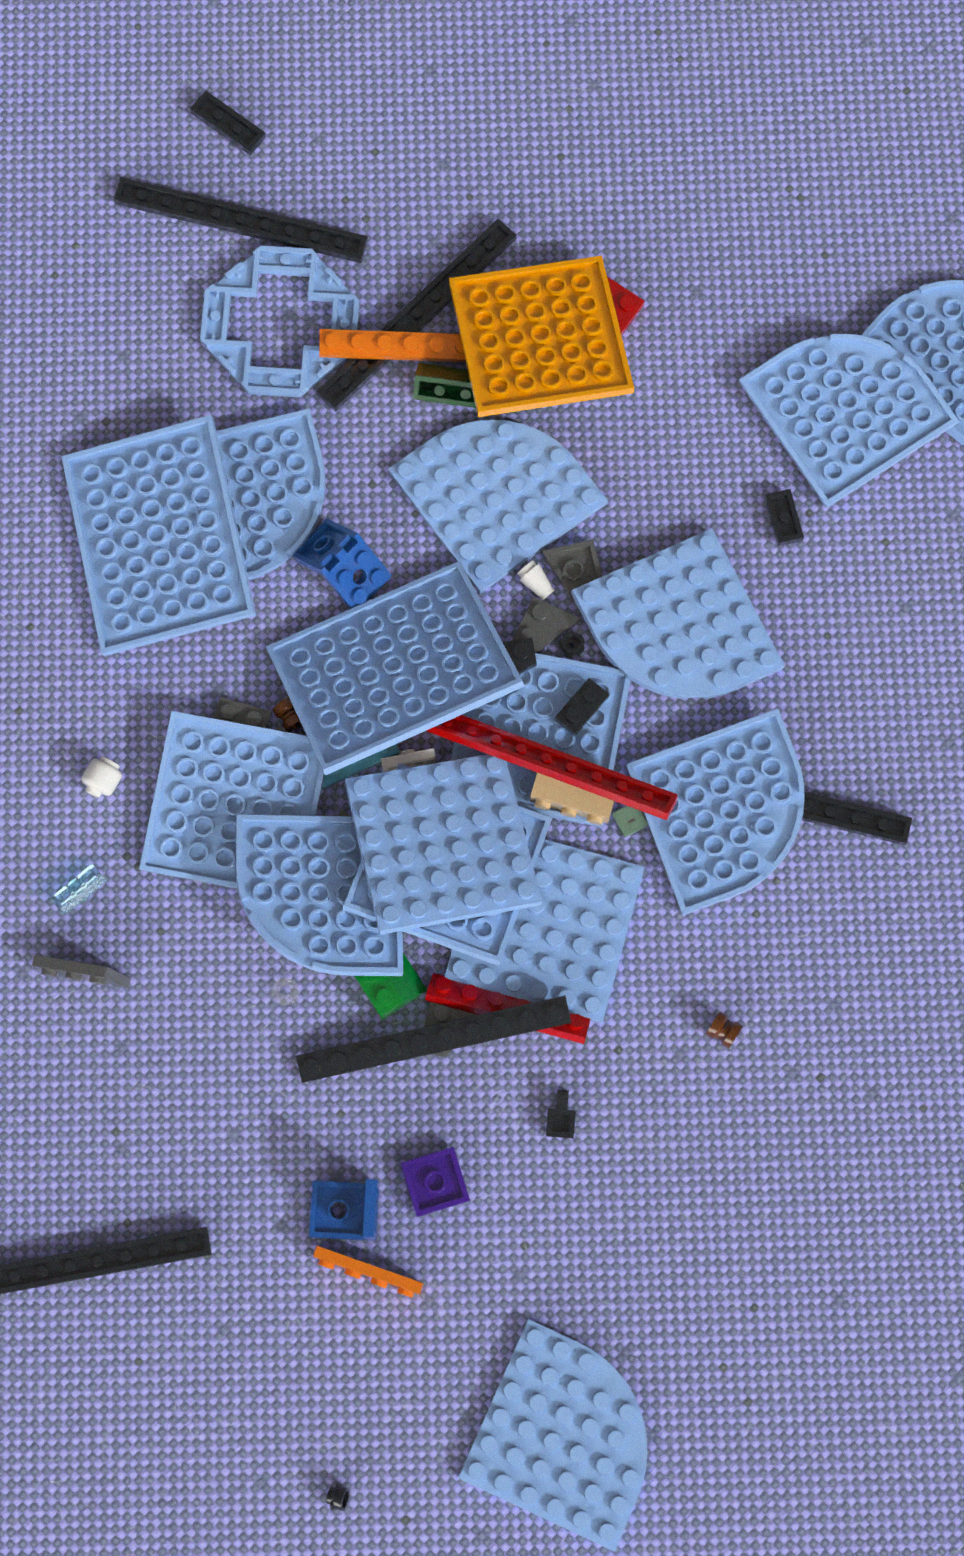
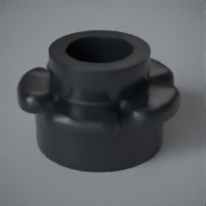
(572, 637)
(338, 1497)

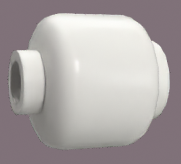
(101, 777)

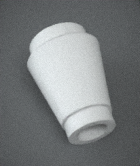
(536, 580)

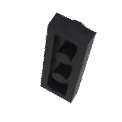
(228, 122)

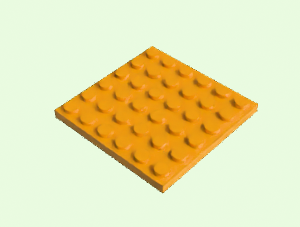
(540, 336)

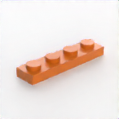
(379, 1276)

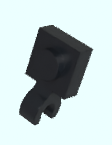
(560, 1120)

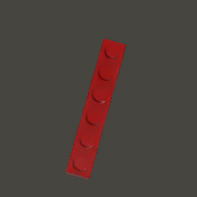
(480, 1001)

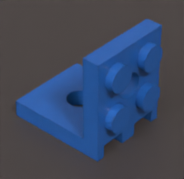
(336, 555)
(361, 1214)

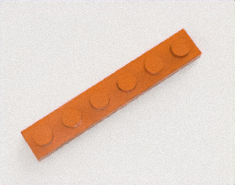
(390, 345)

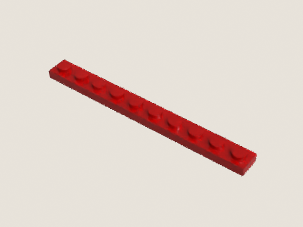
(558, 765)

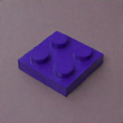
(435, 1182)

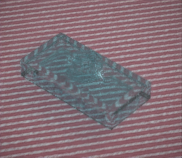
(78, 889)

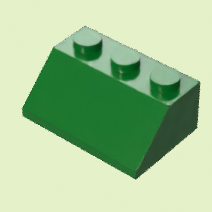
(392, 993)

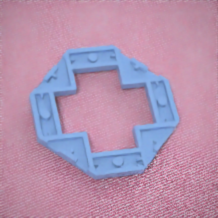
(243, 282)

